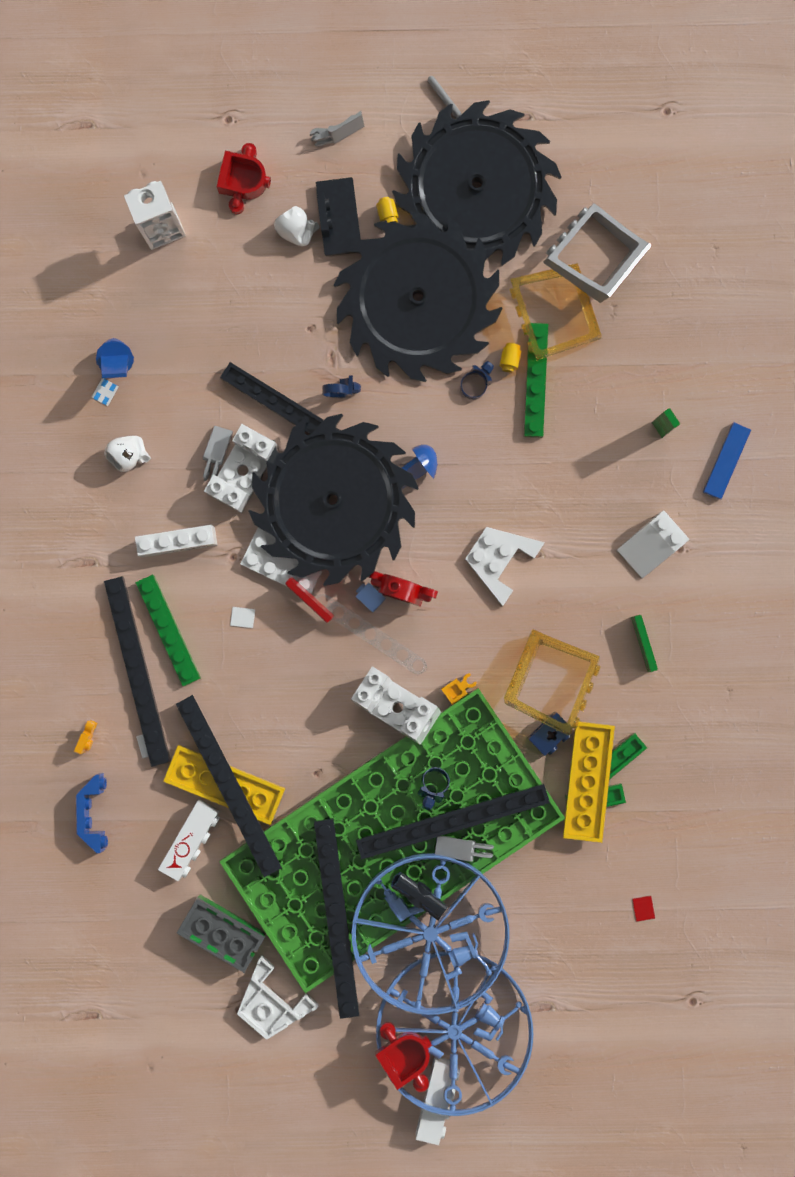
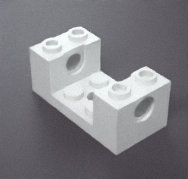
(156, 220)
(249, 450)
(378, 696)

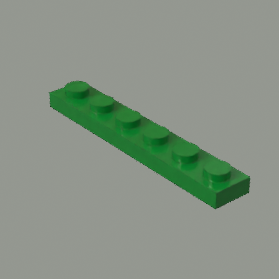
(536, 385)
(168, 630)

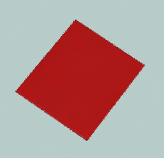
(643, 908)

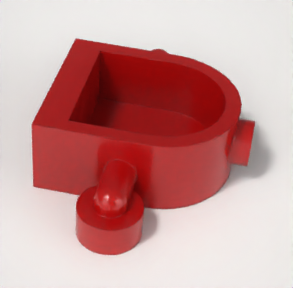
(242, 177)
(402, 589)
(404, 1057)

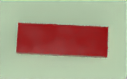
(309, 599)

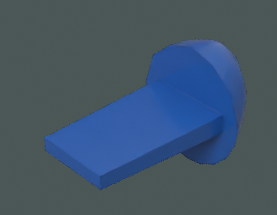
(114, 358)
(423, 462)

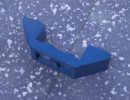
(95, 839)

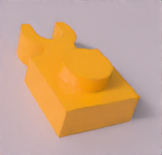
(456, 690)
(85, 743)

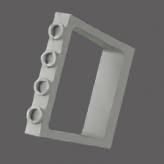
(636, 246)

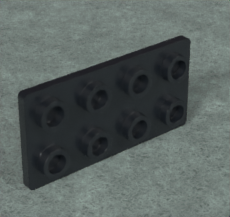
(337, 215)

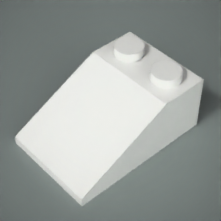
(653, 544)

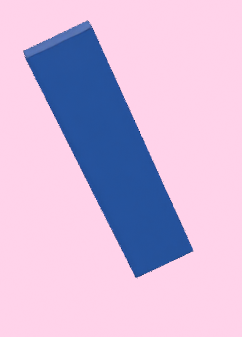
(726, 460)

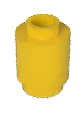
(387, 210)
(510, 357)

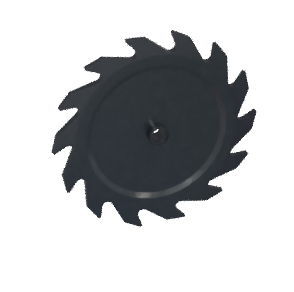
(487, 153)
(413, 263)
(366, 507)

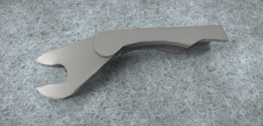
(339, 132)
(216, 449)
(460, 848)

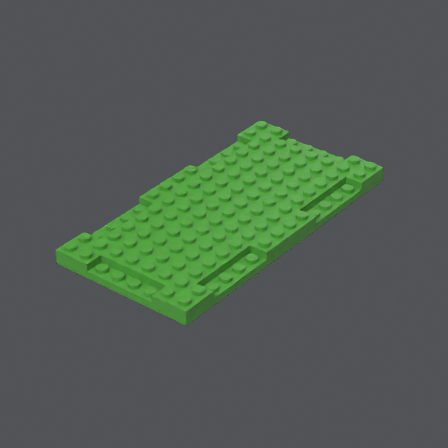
(380, 796)

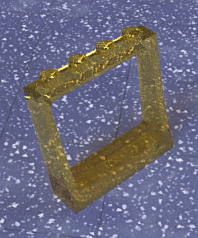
(590, 318)
(534, 641)

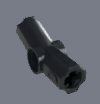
(419, 895)

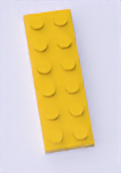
(191, 774)
(588, 782)

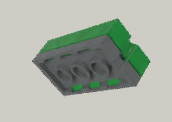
(221, 933)

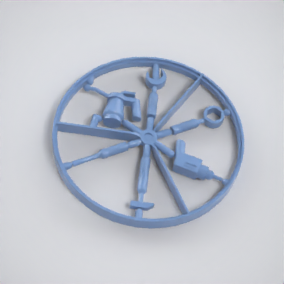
(430, 933)
(454, 1031)

